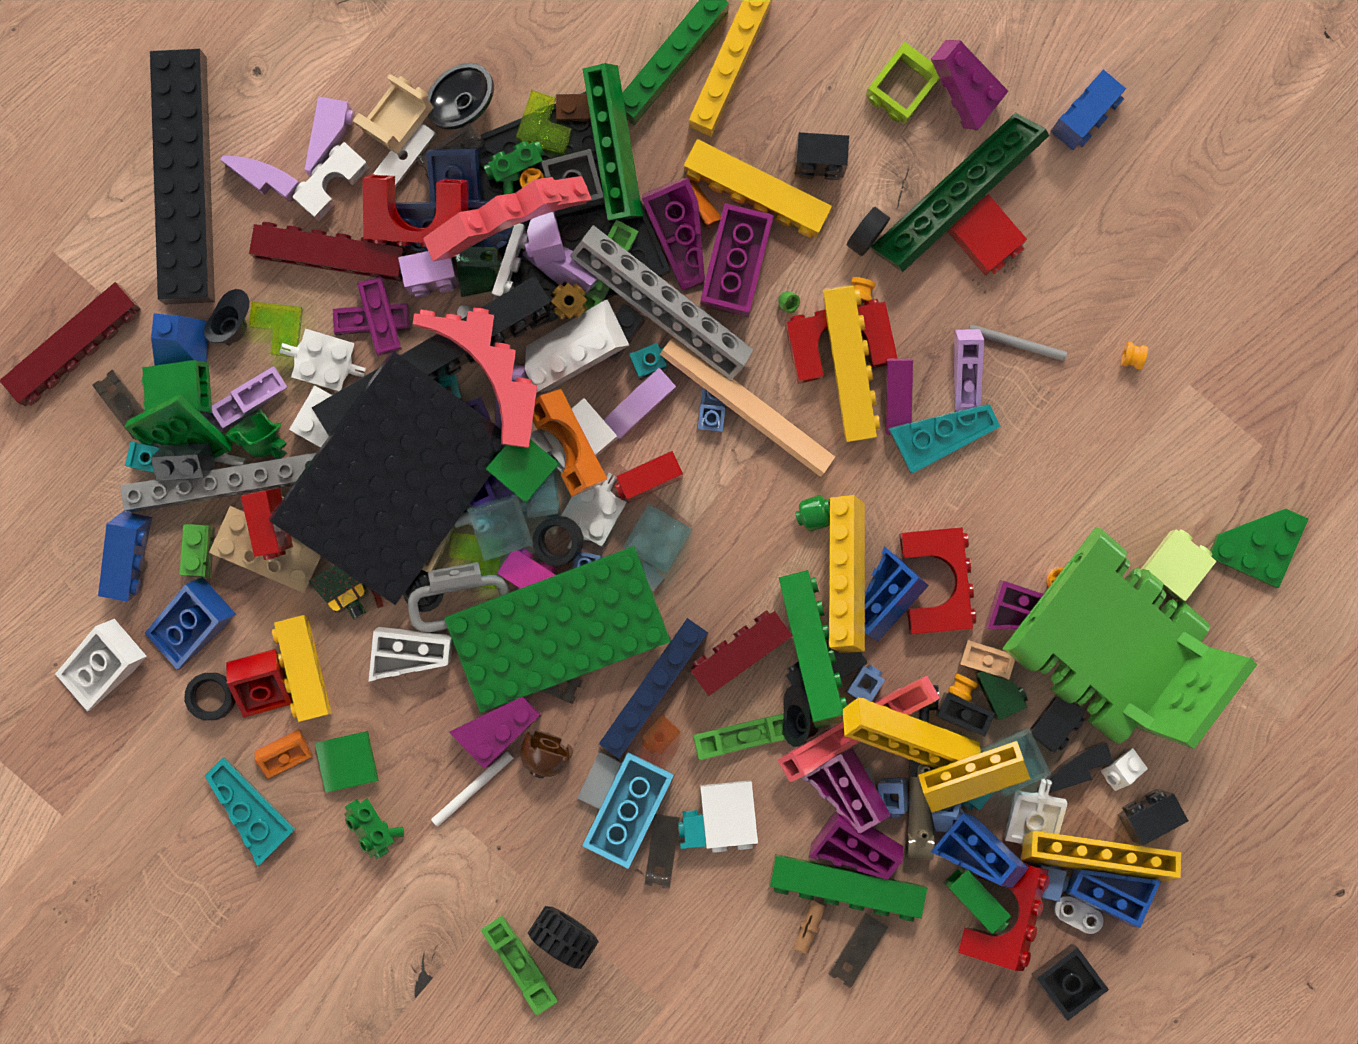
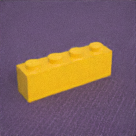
(302, 668)
(974, 777)

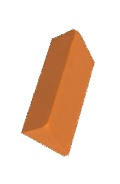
(708, 214)
(283, 754)

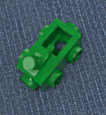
(508, 167)
(372, 832)

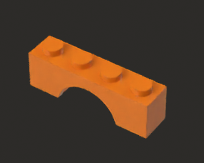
(582, 467)

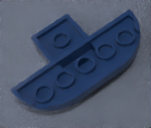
(456, 165)

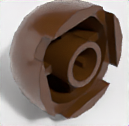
(544, 754)

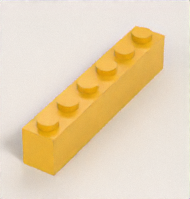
(728, 65)
(756, 188)
(850, 363)
(847, 574)
(905, 735)
(1101, 856)

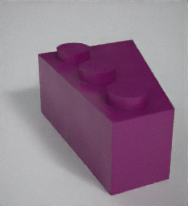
(970, 84)
(1011, 606)
(496, 731)
(850, 790)
(868, 851)

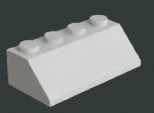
(574, 347)

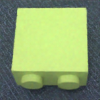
(1179, 564)

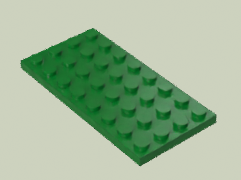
(557, 629)

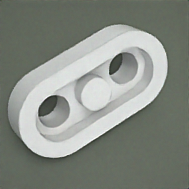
(1078, 914)

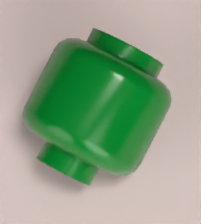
(814, 513)

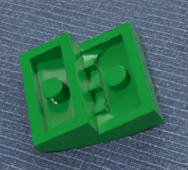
(522, 468)
(346, 761)

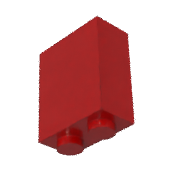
(988, 236)
(648, 477)
(265, 536)

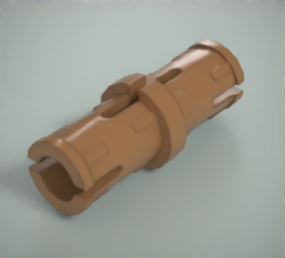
(809, 927)

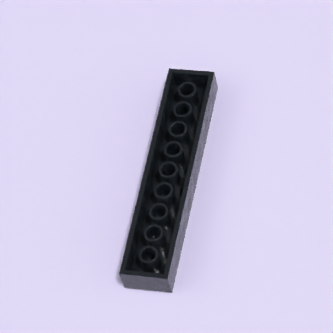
(182, 176)
(441, 356)

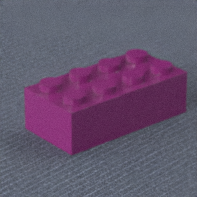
(736, 260)

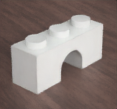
(342, 163)

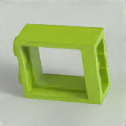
(916, 62)

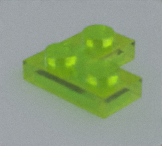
(537, 127)
(282, 319)
(467, 548)

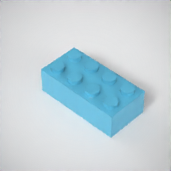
(628, 810)

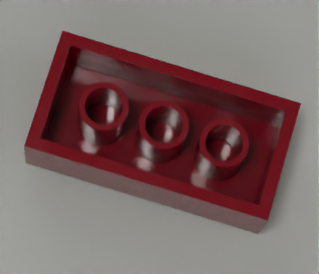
(741, 652)

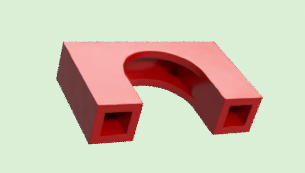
(383, 221)
(805, 333)
(950, 548)
(1012, 948)

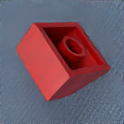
(258, 683)

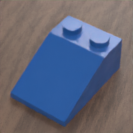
(189, 622)

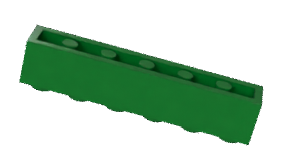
(672, 56)
(612, 142)
(812, 649)
(847, 886)

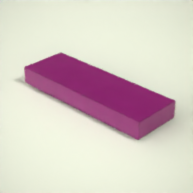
(379, 316)
(354, 319)
(899, 392)

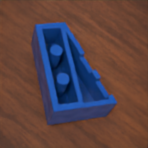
(1089, 110)
(123, 555)
(890, 594)
(980, 851)
(1115, 895)

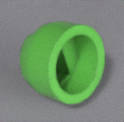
(789, 301)

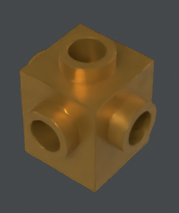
(568, 311)

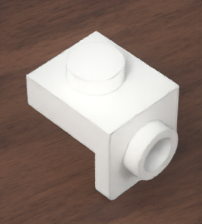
(1124, 770)

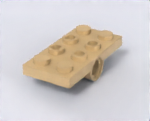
(235, 546)

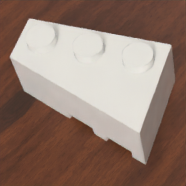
(407, 651)

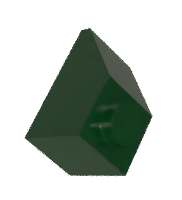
(1002, 696)

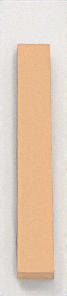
(749, 407)

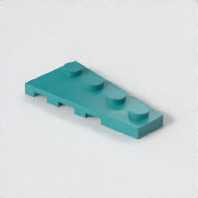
(938, 436)
(252, 814)

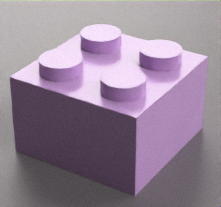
(425, 276)

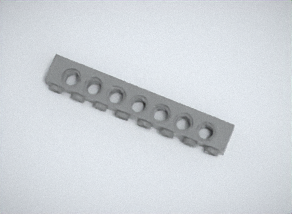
(661, 303)
(215, 484)

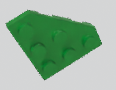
(175, 424)
(1261, 546)

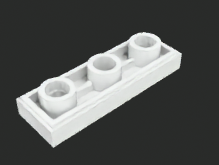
(417, 144)
(511, 261)

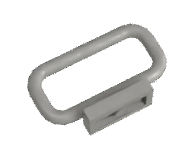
(446, 581)

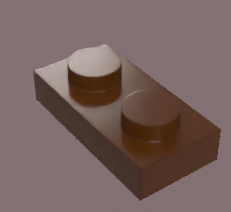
(572, 107)

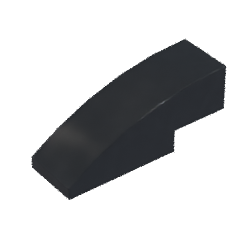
(1077, 767)

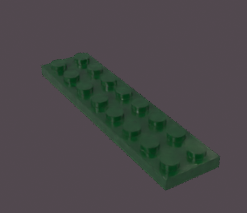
(959, 191)

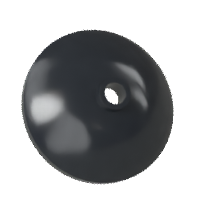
(460, 96)

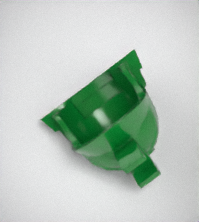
(258, 436)

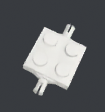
(322, 360)
(595, 511)
(1035, 813)

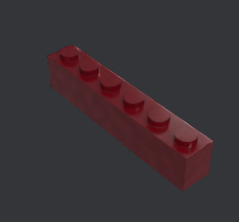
(326, 251)
(70, 344)

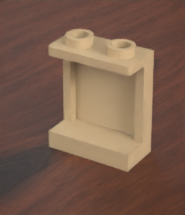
(396, 114)

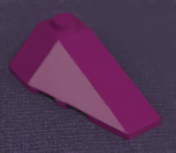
(677, 223)

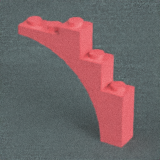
(503, 212)
(474, 336)
(833, 742)

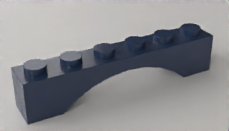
(653, 688)

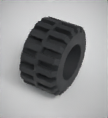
(563, 937)

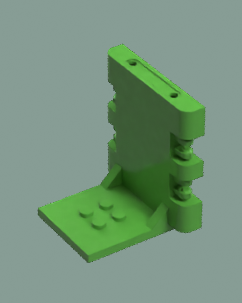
(1126, 651)

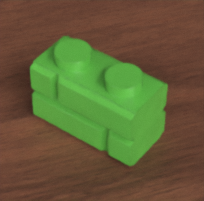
(195, 554)

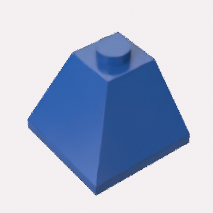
(178, 339)

